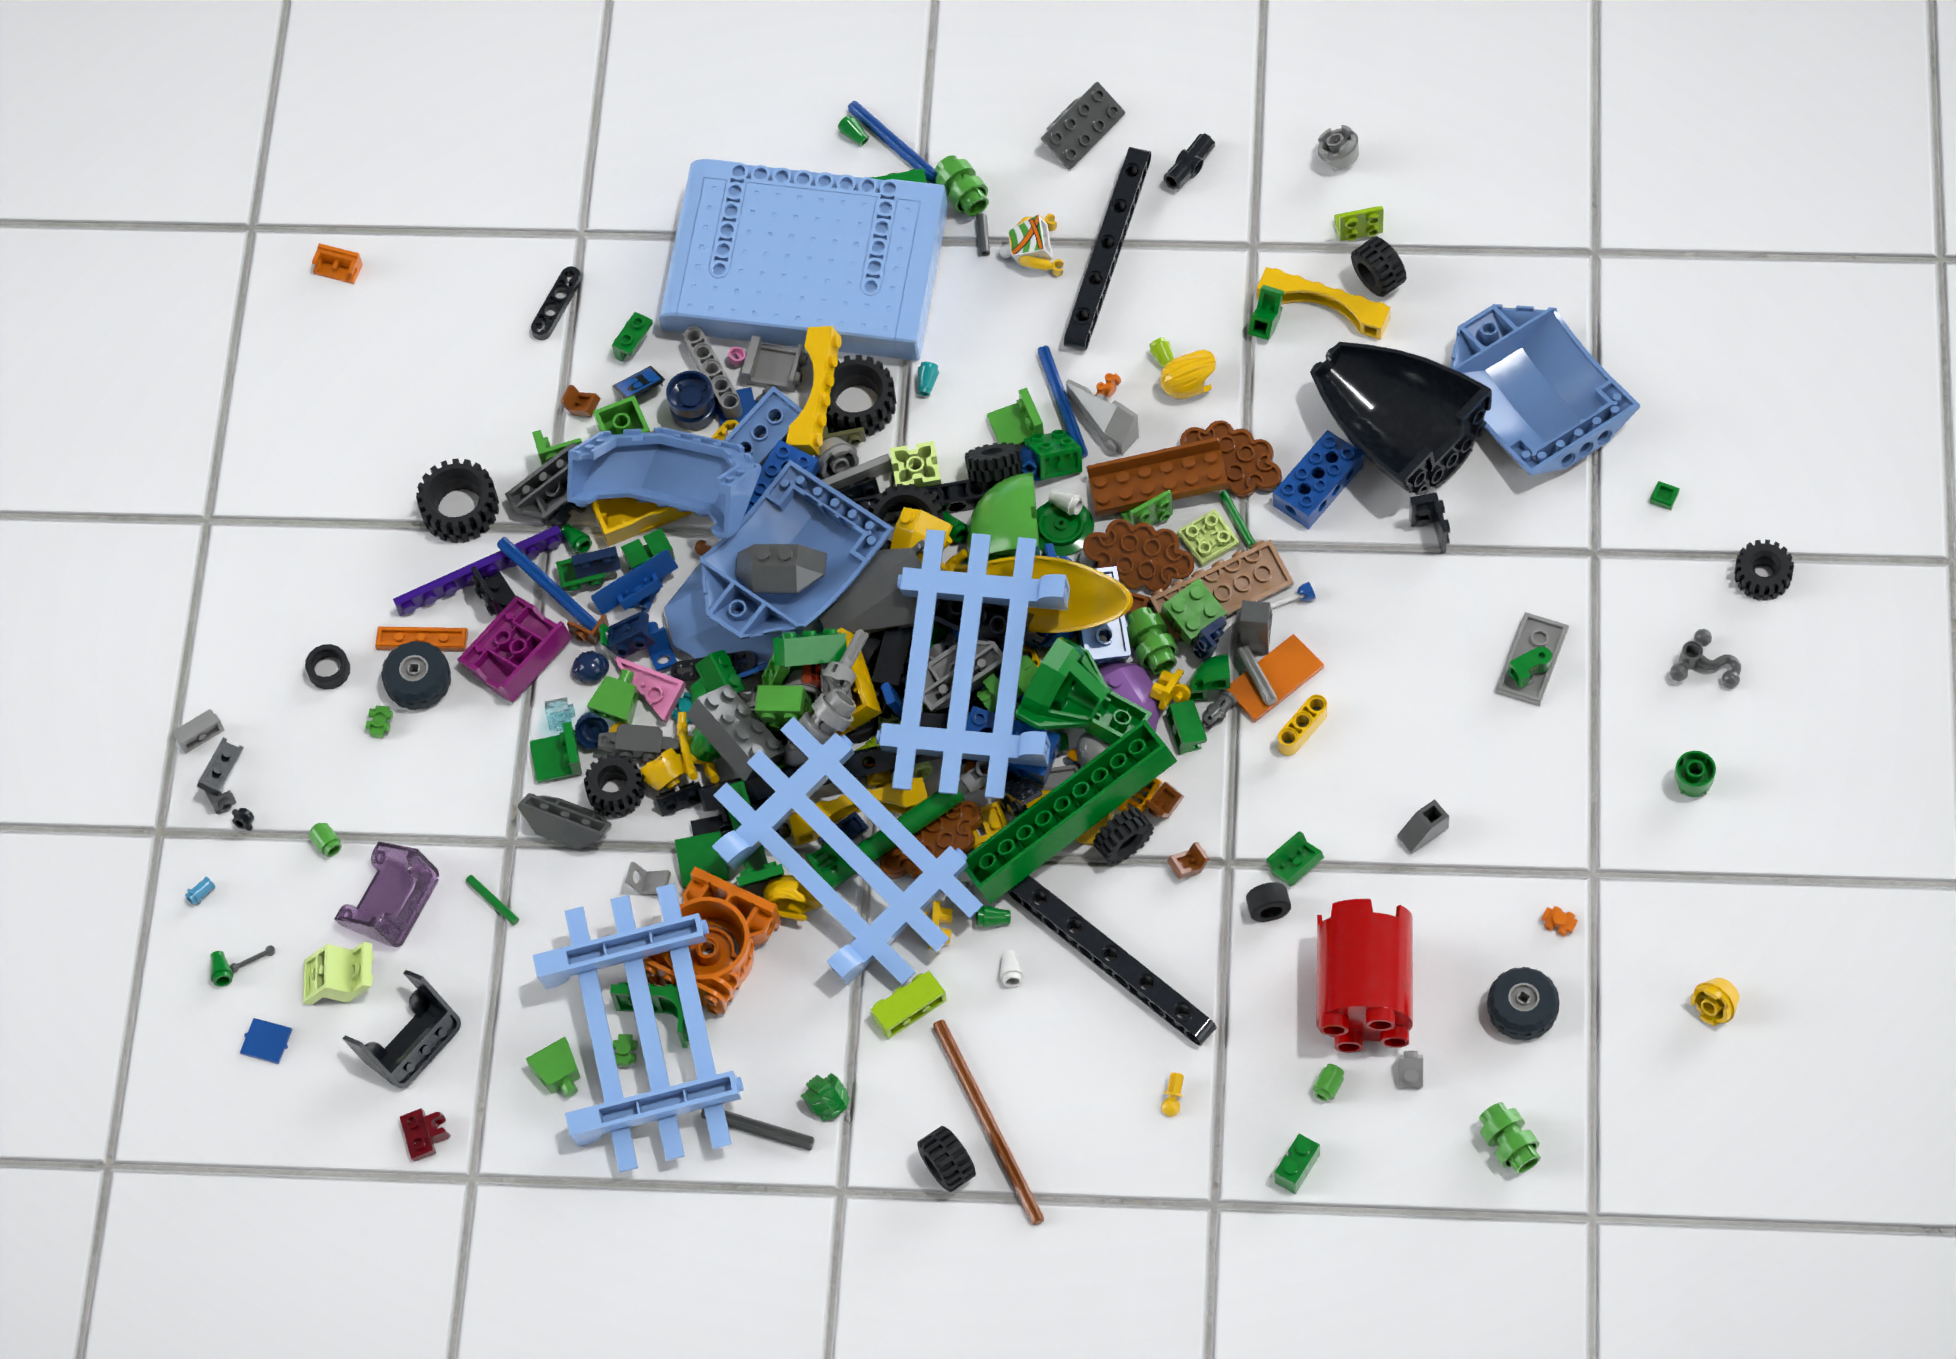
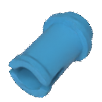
(199, 891)

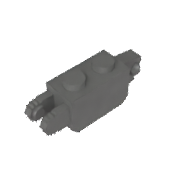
(637, 742)

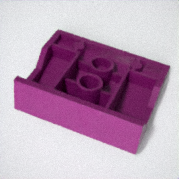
(514, 649)

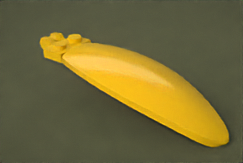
(1092, 597)

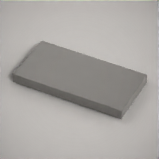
(1533, 633)

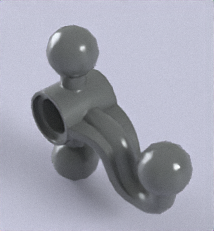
(1701, 639)

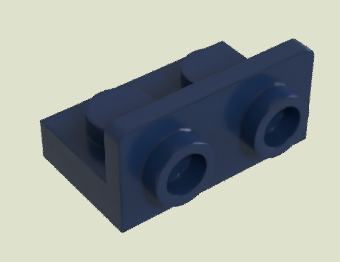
(596, 562)
(630, 635)
(1207, 639)

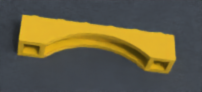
(1367, 316)
(807, 429)
(892, 799)

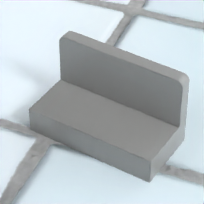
(198, 731)

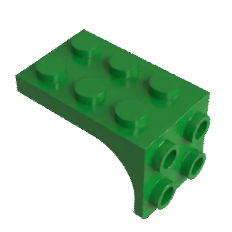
(664, 1000)

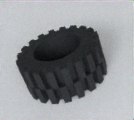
(866, 374)
(452, 478)
(904, 494)

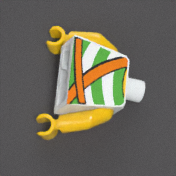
(1031, 244)

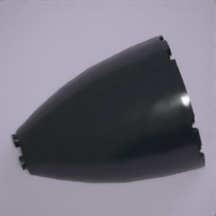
(1403, 411)

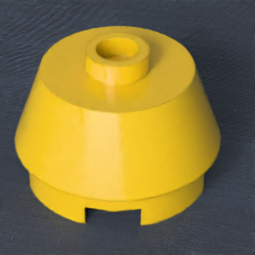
(663, 771)
(1716, 1000)

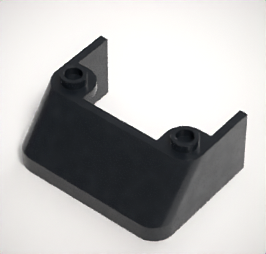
(417, 1042)

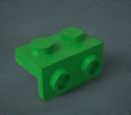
(631, 335)
(568, 576)
(1294, 859)

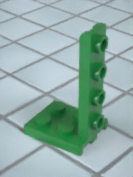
(756, 866)

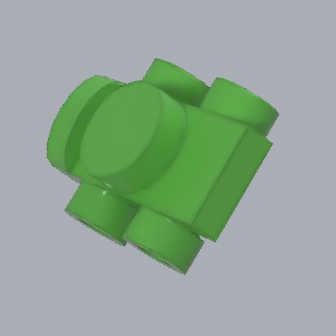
(379, 724)
(624, 1047)

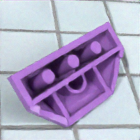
(1133, 684)

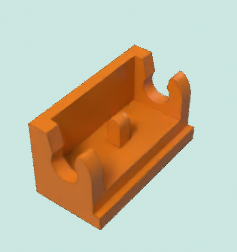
(337, 263)

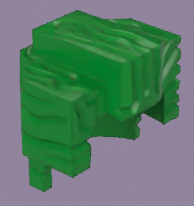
(826, 1097)

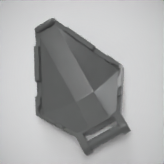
(873, 598)

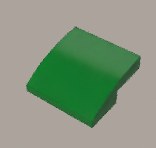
(699, 853)

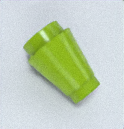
(1161, 351)

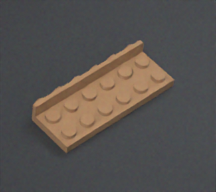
(1245, 577)

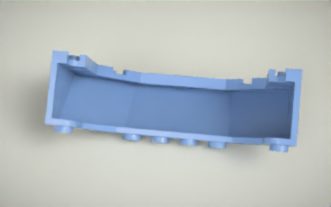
(668, 470)

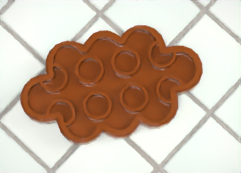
(1245, 460)
(1140, 554)
(950, 829)

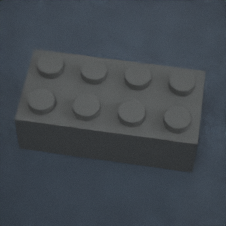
(734, 730)

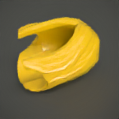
(1186, 374)
(790, 897)

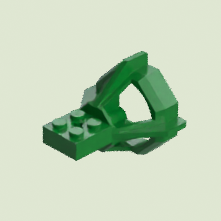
(1088, 704)

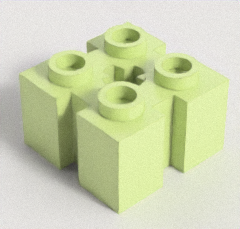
(916, 465)

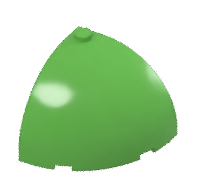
(1006, 514)

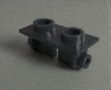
(862, 488)
(677, 800)

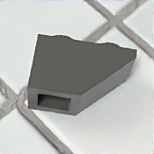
(1424, 826)

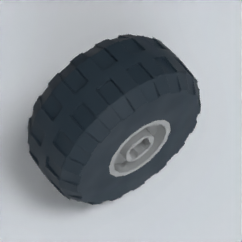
(416, 675)
(1523, 1003)

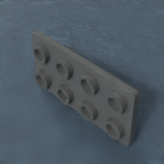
(1082, 125)

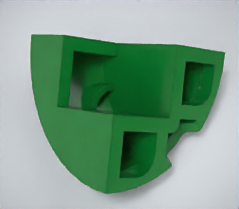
(1209, 675)

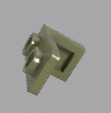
(851, 436)

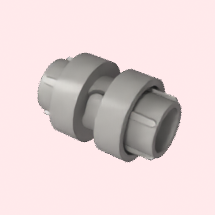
(831, 713)

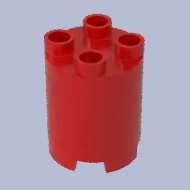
(1364, 975)

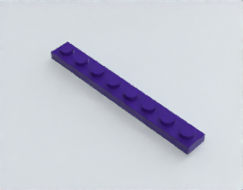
(488, 566)

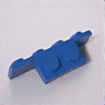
(635, 584)

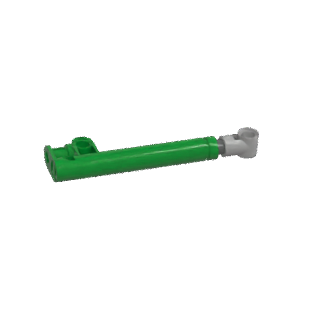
(837, 870)

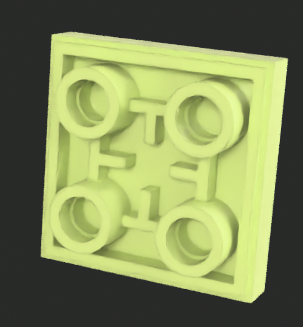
(1208, 538)

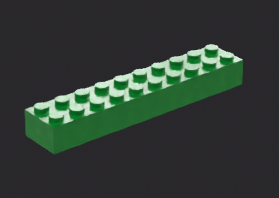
(1068, 811)

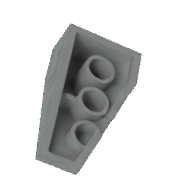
(1111, 421)

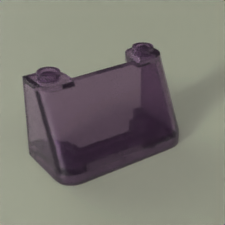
(394, 895)

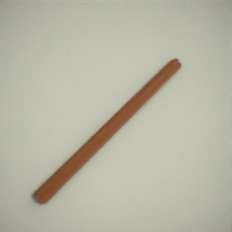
(988, 1122)

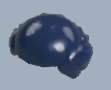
(590, 667)
(588, 729)

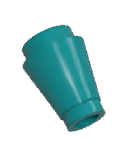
(927, 377)

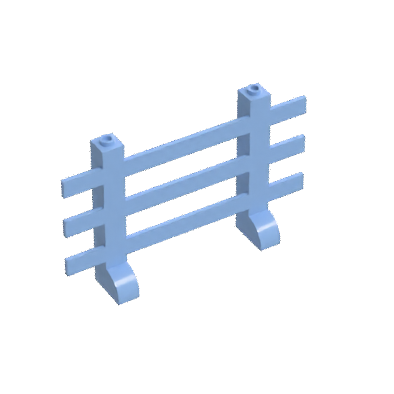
(973, 589)
(793, 796)
(663, 1100)

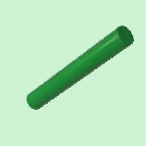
(1236, 517)
(492, 900)

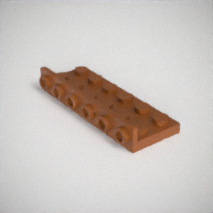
(1136, 479)

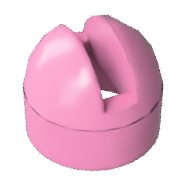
(739, 355)

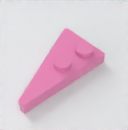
(657, 688)

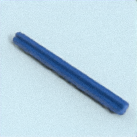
(892, 140)
(1061, 397)
(546, 583)

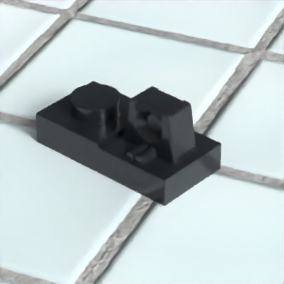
(562, 515)

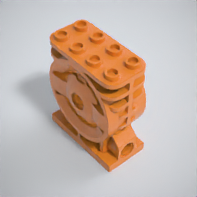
(723, 908)

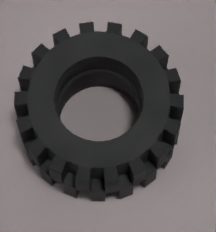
(1378, 266)
(611, 769)
(946, 1158)

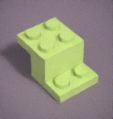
(337, 973)

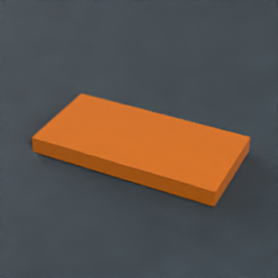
(1285, 669)

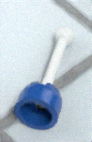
(1304, 593)

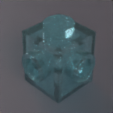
(559, 712)

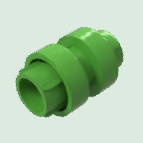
(962, 186)
(1153, 644)
(989, 694)
(1515, 1146)

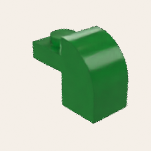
(1267, 314)

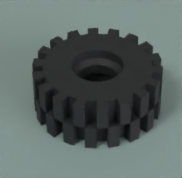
(993, 462)
(1766, 555)
(1123, 835)

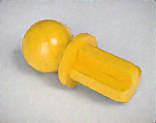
(1171, 1106)

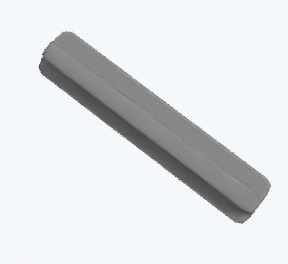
(1257, 675)

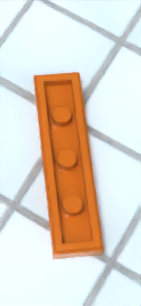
(444, 638)

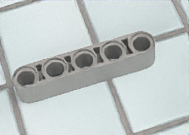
(709, 365)

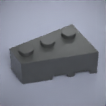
(1254, 626)

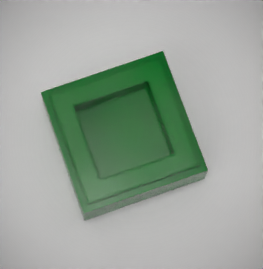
(1664, 495)

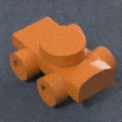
(1109, 387)
(1559, 919)

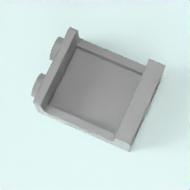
(773, 365)

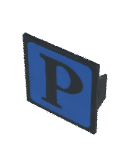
(639, 382)

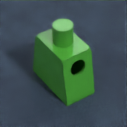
(616, 698)
(555, 1067)

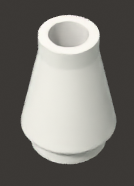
(1068, 502)
(1011, 973)

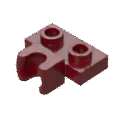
(422, 1132)

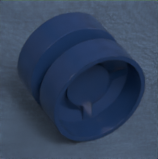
(691, 400)

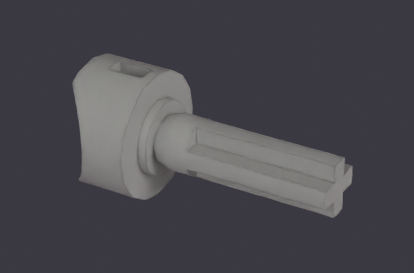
(839, 671)

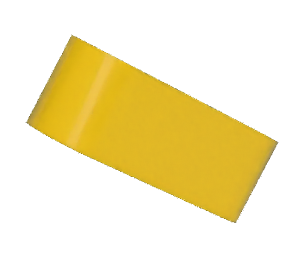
(1298, 734)

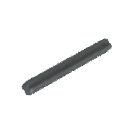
(767, 1130)

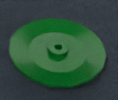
(1063, 530)

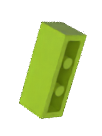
(908, 1004)

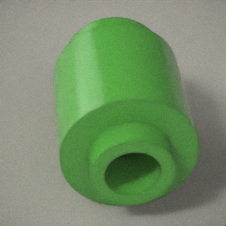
(325, 839)
(1328, 1082)

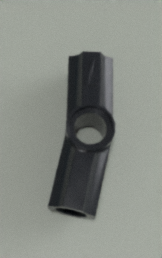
(1189, 161)

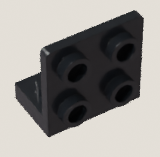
(1429, 509)
(493, 590)

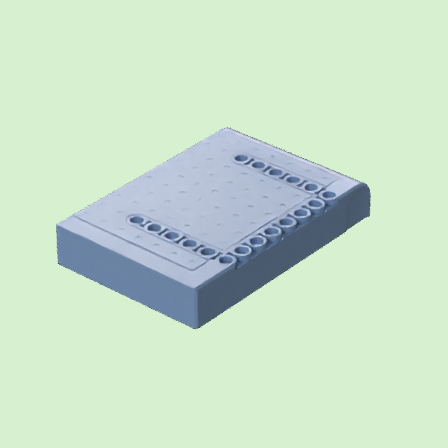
(805, 250)

